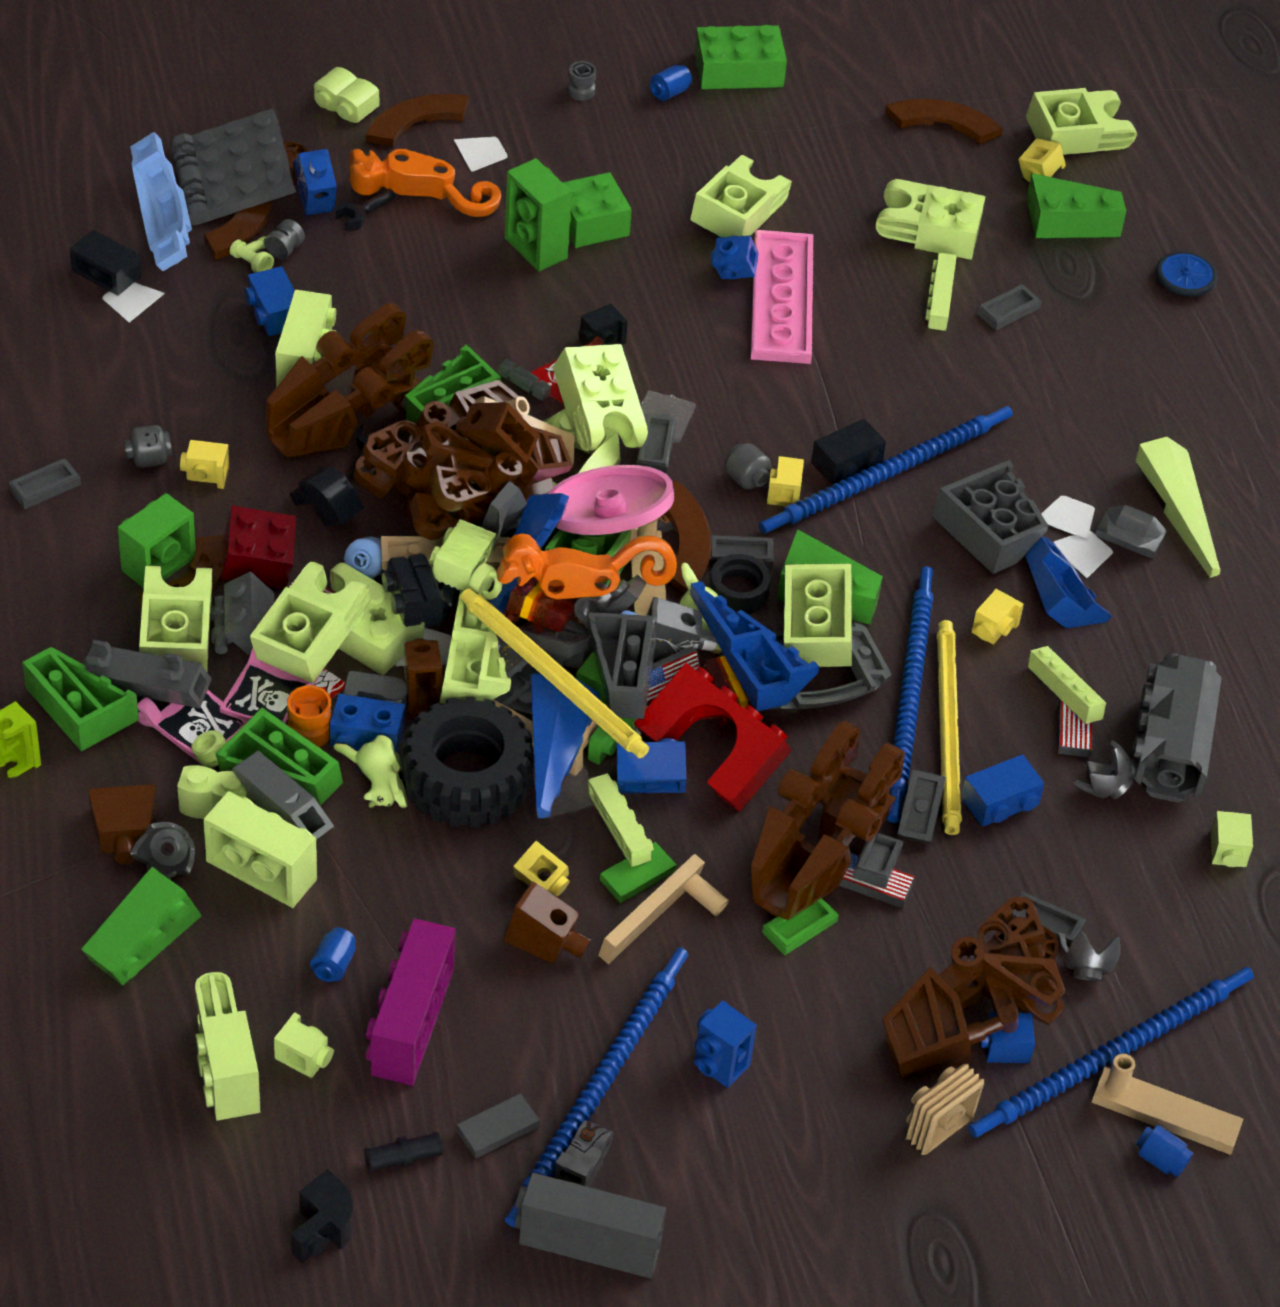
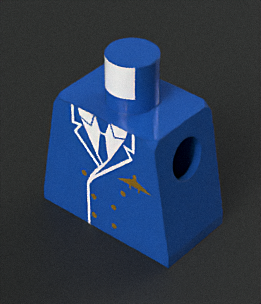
(315, 176)

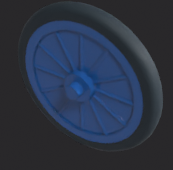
(1186, 273)

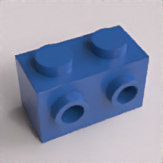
(271, 297)
(362, 719)
(657, 772)
(1002, 790)
(724, 1043)

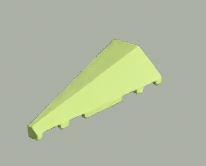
(1172, 475)
(473, 660)

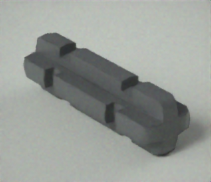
(524, 379)

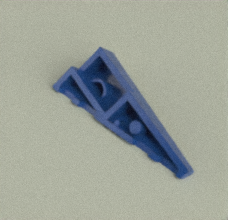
(538, 521)
(1061, 588)
(761, 664)
(557, 739)

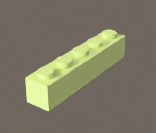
(940, 291)
(1067, 685)
(620, 820)

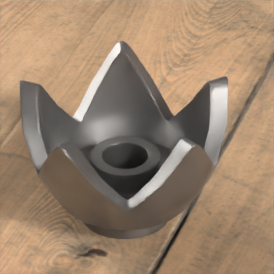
(1109, 779)
(150, 849)
(1084, 960)

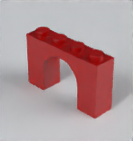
(757, 748)

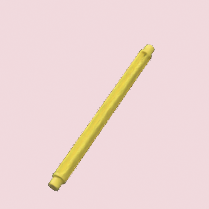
(555, 673)
(948, 727)

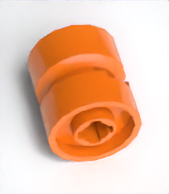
(310, 713)

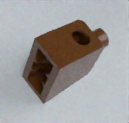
(498, 429)
(422, 664)
(122, 817)
(545, 926)

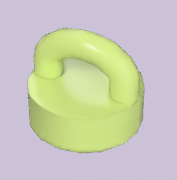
(482, 580)
(207, 746)

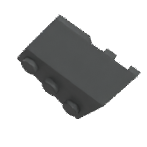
(991, 516)

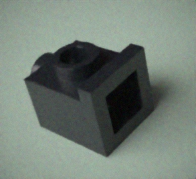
(604, 323)

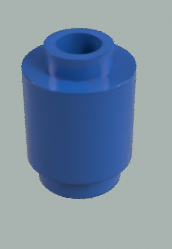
(670, 82)
(333, 955)
(1164, 1150)

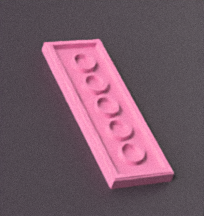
(782, 297)

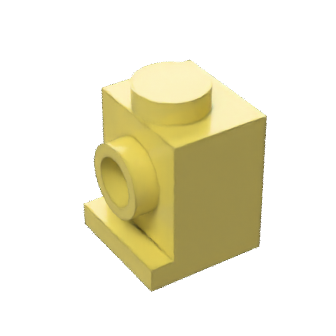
(1037, 162)
(206, 462)
(785, 482)
(997, 616)
(539, 860)

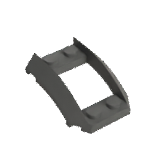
(866, 665)

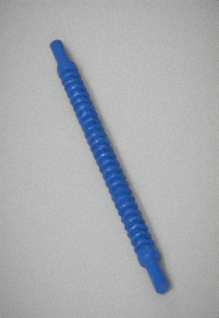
(794, 513)
(911, 685)
(609, 1067)
(1009, 1110)

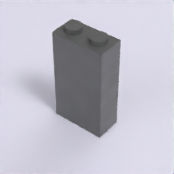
(590, 1225)

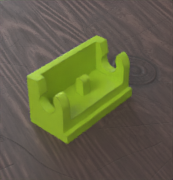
(18, 740)

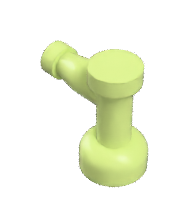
(259, 261)

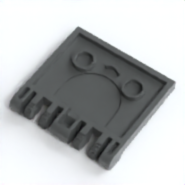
(232, 166)

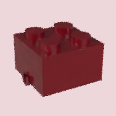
(259, 544)

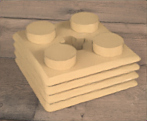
(943, 1108)

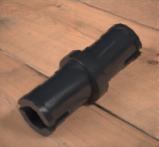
(403, 1151)

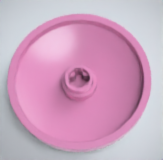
(614, 499)

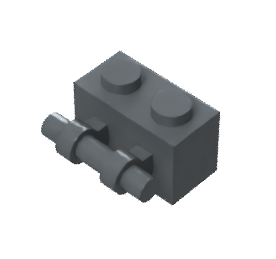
(239, 612)

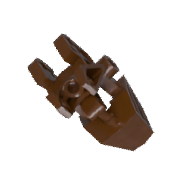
(310, 419)
(390, 459)
(458, 462)
(791, 871)
(928, 1022)

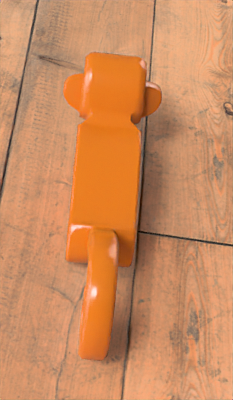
(418, 178)
(579, 569)

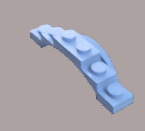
(160, 202)

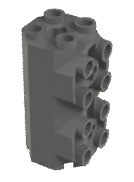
(1176, 727)

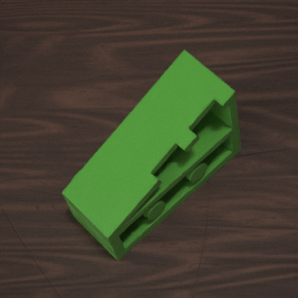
(1073, 209)
(456, 375)
(865, 582)
(78, 700)
(288, 750)
(141, 927)

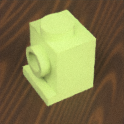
(302, 1047)

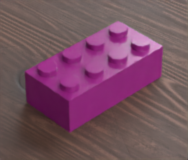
(411, 1001)

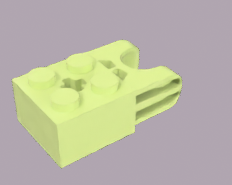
(1080, 120)
(738, 201)
(931, 217)
(600, 394)
(176, 617)
(307, 624)
(379, 633)
(225, 1050)

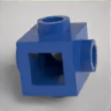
(735, 257)

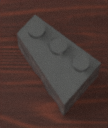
(624, 659)

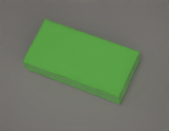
(628, 881)
(794, 932)

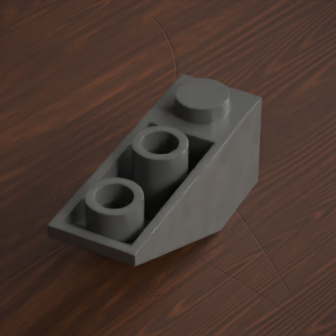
(280, 794)

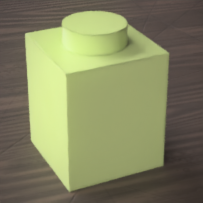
(1231, 839)

